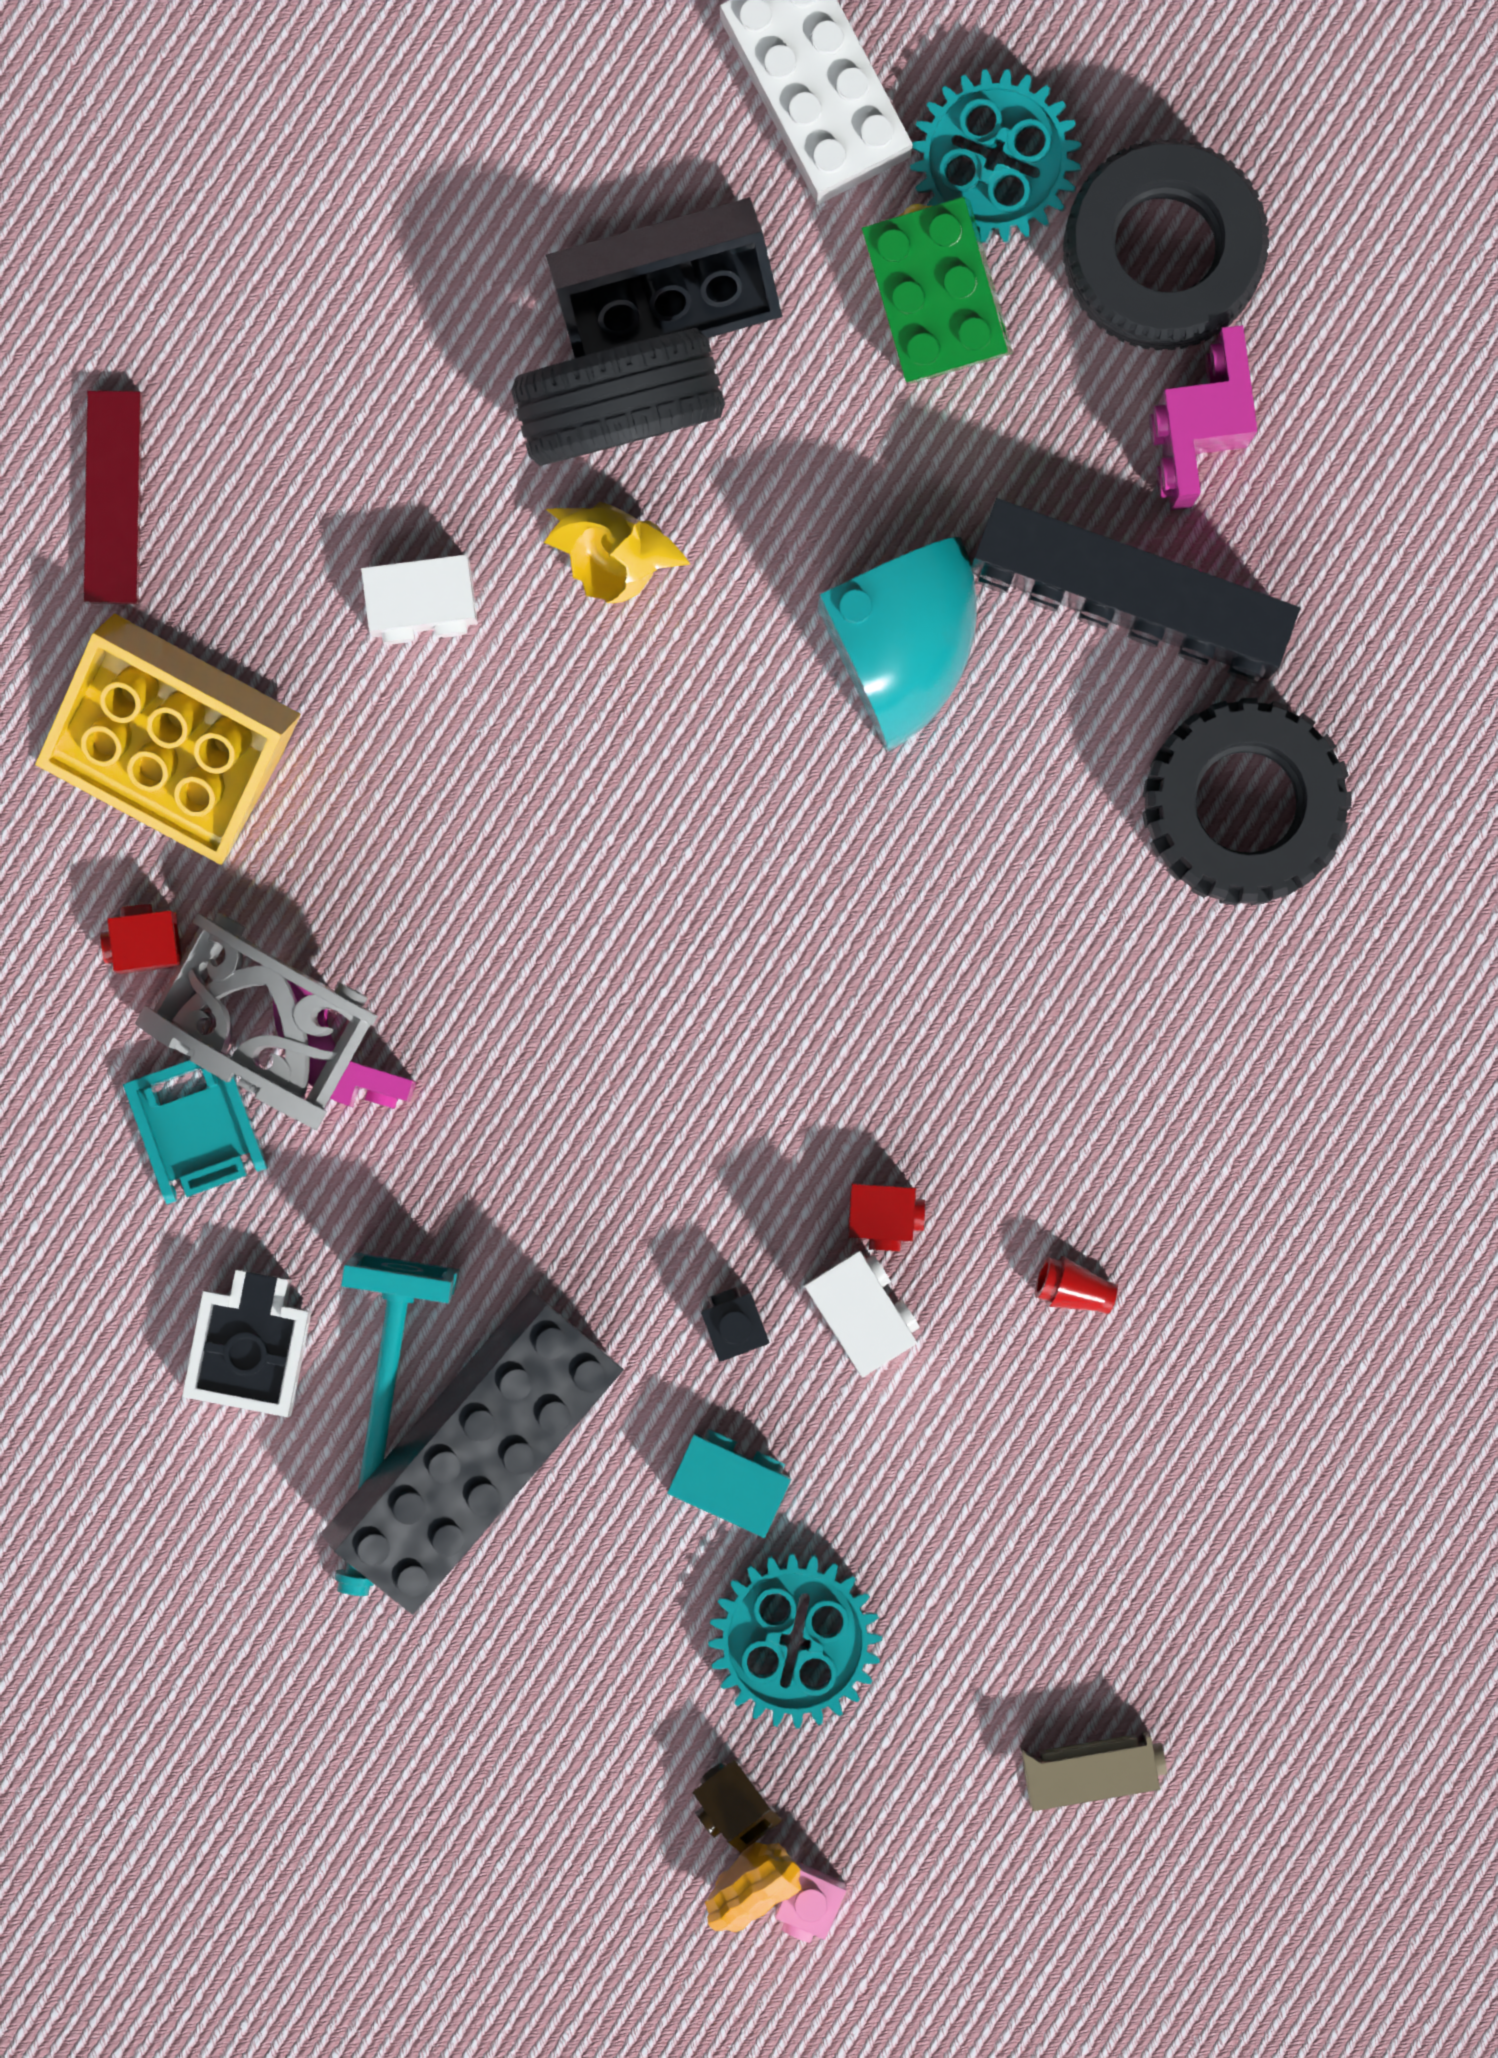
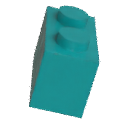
(729, 1483)

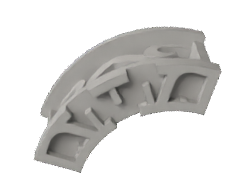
(181, 1015)

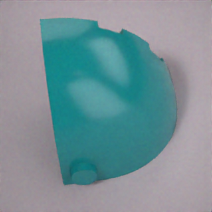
(905, 635)

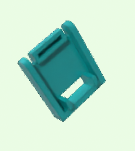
(195, 1135)

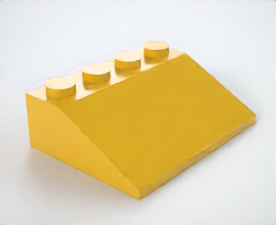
(166, 738)

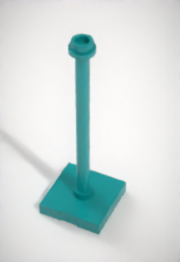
(399, 1283)

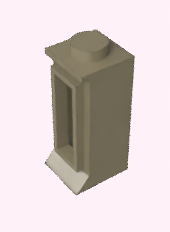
(1093, 1771)

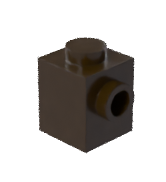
(734, 1805)

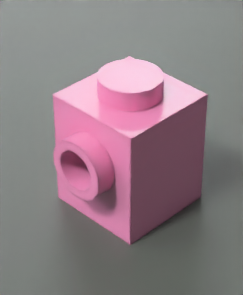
(813, 1907)

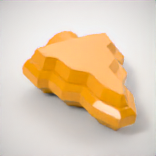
(752, 1887)

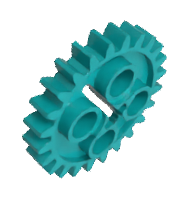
(1015, 111)
(842, 1651)

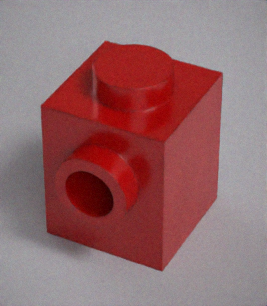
(141, 940)
(885, 1215)

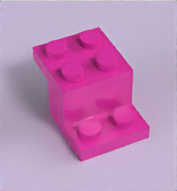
(1204, 418)

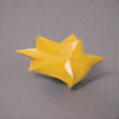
(612, 550)

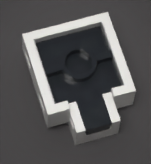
(248, 1346)

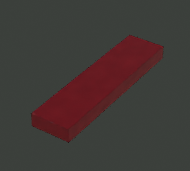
(113, 497)

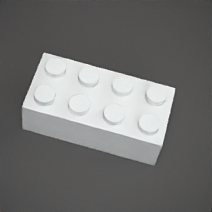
(818, 90)

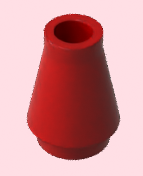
(1074, 1287)

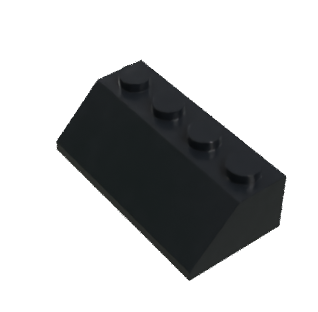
(667, 279)

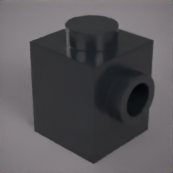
(734, 1324)

